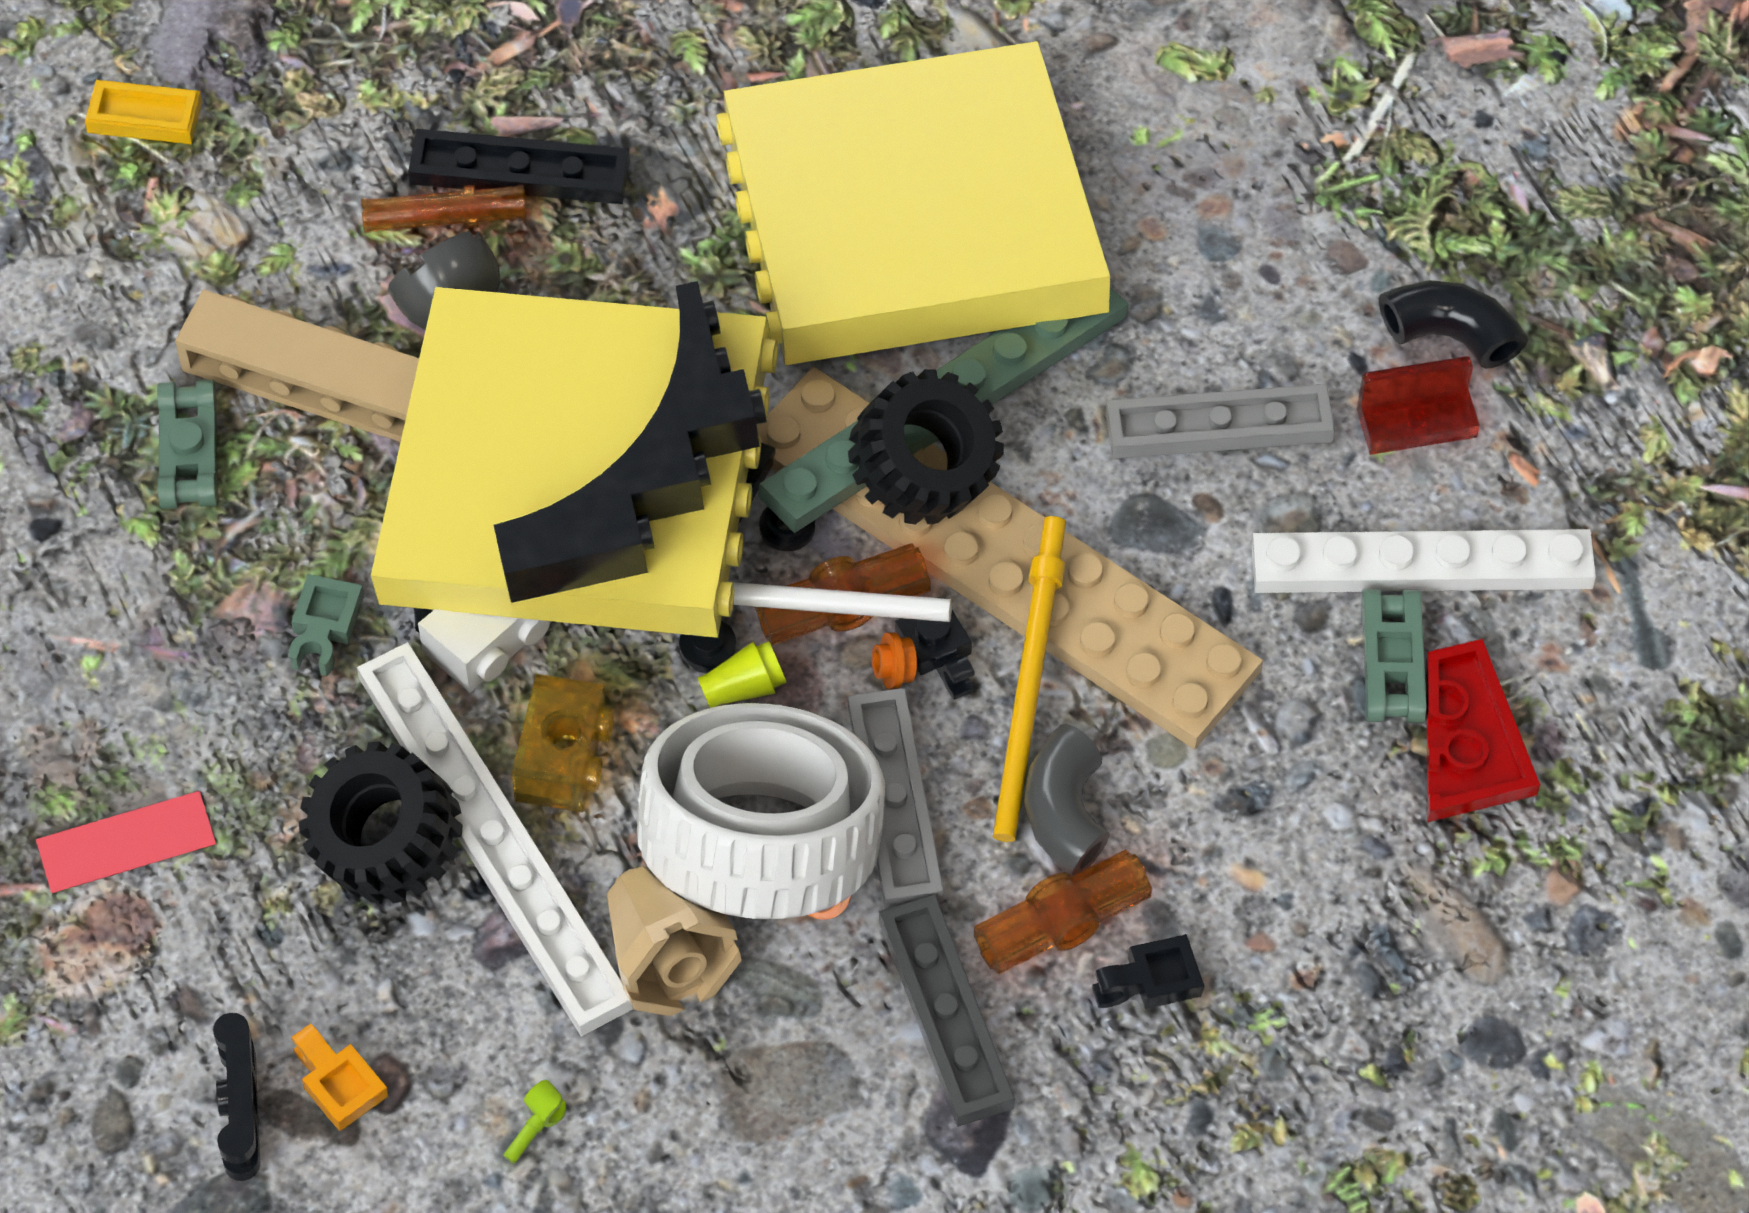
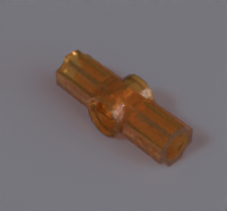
(891, 572)
(1062, 911)

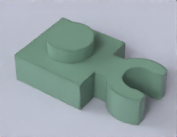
(324, 615)

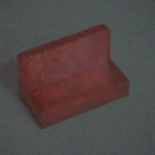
(1417, 405)

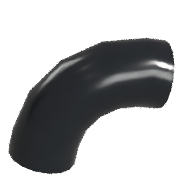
(1453, 312)

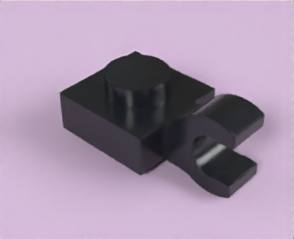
(941, 648)
(1156, 970)

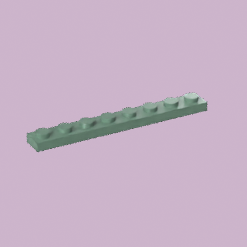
(994, 366)

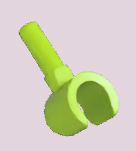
(548, 1110)

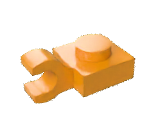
(338, 1082)

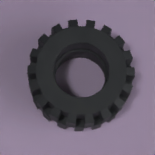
(954, 418)
(350, 795)

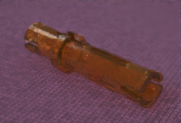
(444, 208)

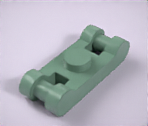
(187, 445)
(1393, 655)

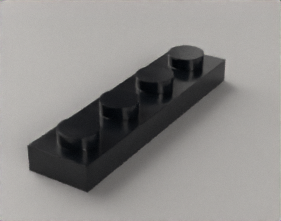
(499, 162)

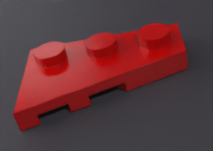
(1471, 736)

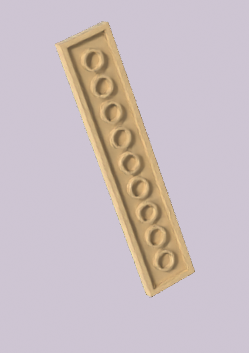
(1102, 615)

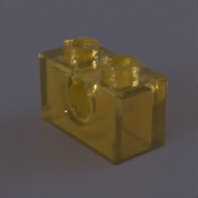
(559, 712)

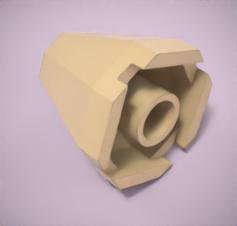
(667, 944)

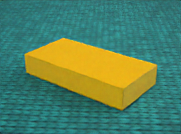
(143, 111)

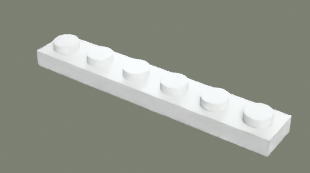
(1423, 561)

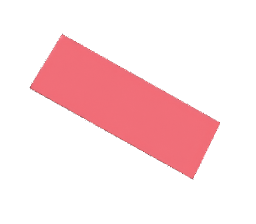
(125, 841)

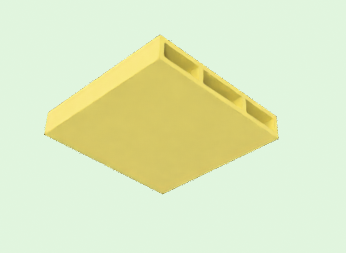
(912, 203)
(525, 408)

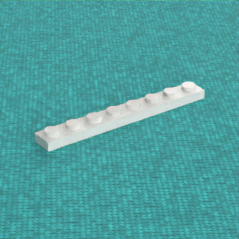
(498, 842)

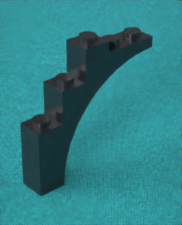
(605, 524)

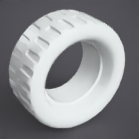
(754, 860)

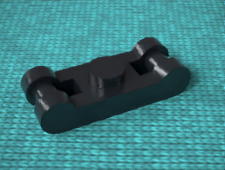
(238, 1097)

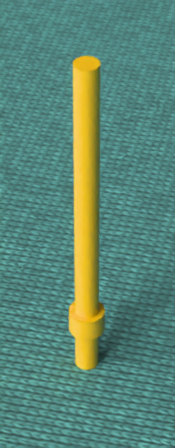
(1045, 577)

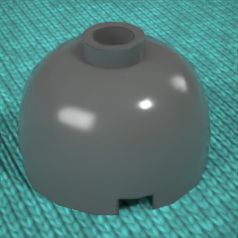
(454, 263)

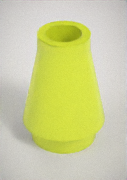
(743, 676)

